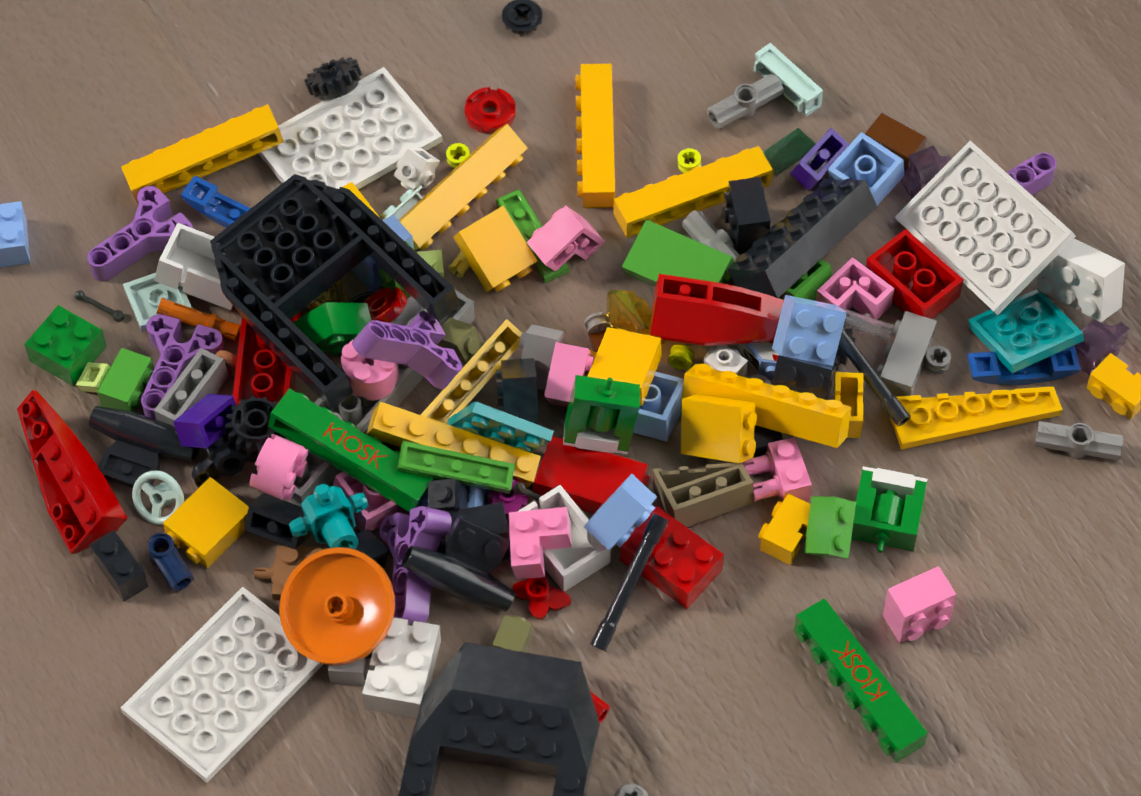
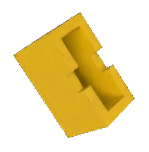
(1116, 386)
(849, 391)
(786, 529)

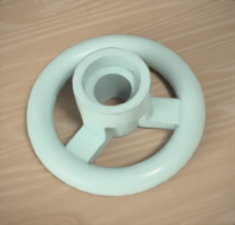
(168, 490)

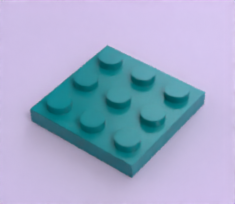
(1026, 330)
(501, 427)

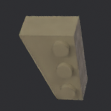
(704, 492)

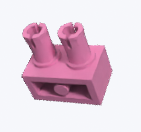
(787, 472)

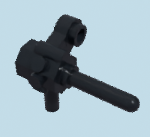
(221, 461)

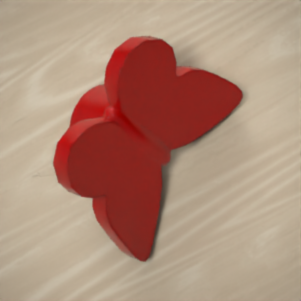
(541, 596)

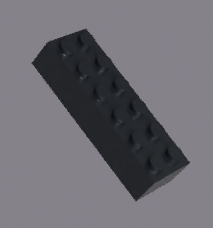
(803, 236)

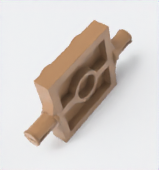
(285, 562)

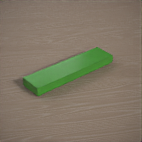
(527, 224)
(449, 464)

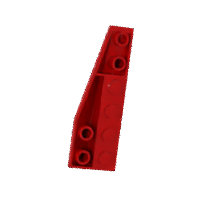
(712, 312)
(68, 477)

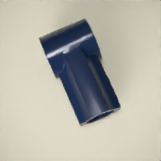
(170, 562)

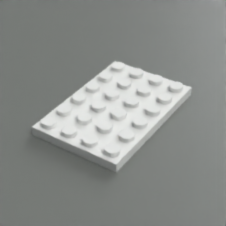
(352, 135)
(985, 227)
(221, 686)

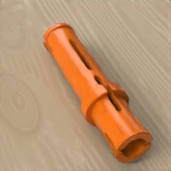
(194, 317)

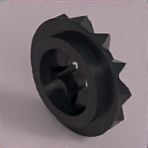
(522, 8)

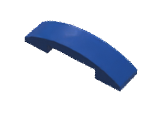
(216, 206)
(989, 369)

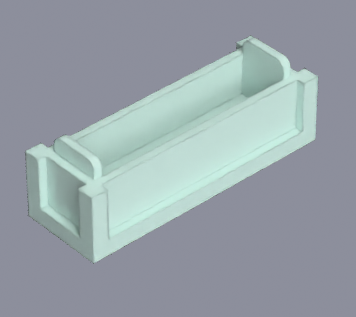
(797, 85)

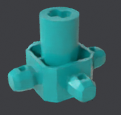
(330, 517)

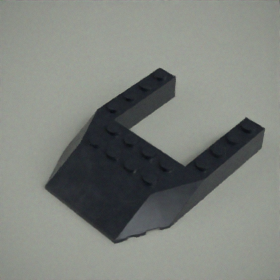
(299, 247)
(505, 713)

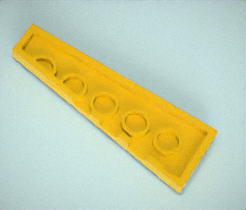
(968, 414)

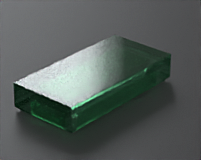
(788, 151)

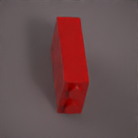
(585, 474)

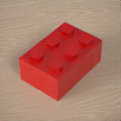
(918, 276)
(680, 562)

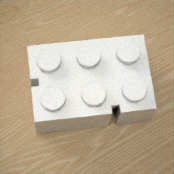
(191, 265)
(1084, 280)
(583, 559)
(402, 668)

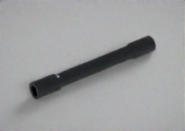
(890, 402)
(609, 624)

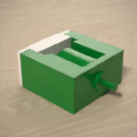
(601, 414)
(888, 508)

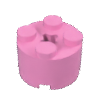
(368, 376)
(278, 467)

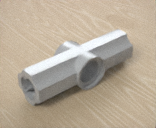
(745, 101)
(703, 231)
(1093, 442)

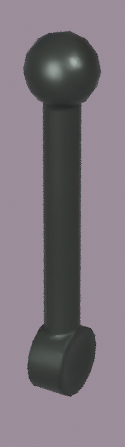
(117, 315)
(520, 489)

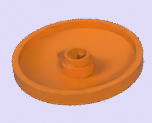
(337, 606)

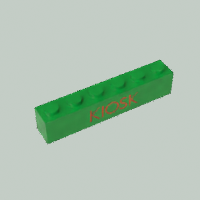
(347, 449)
(860, 680)

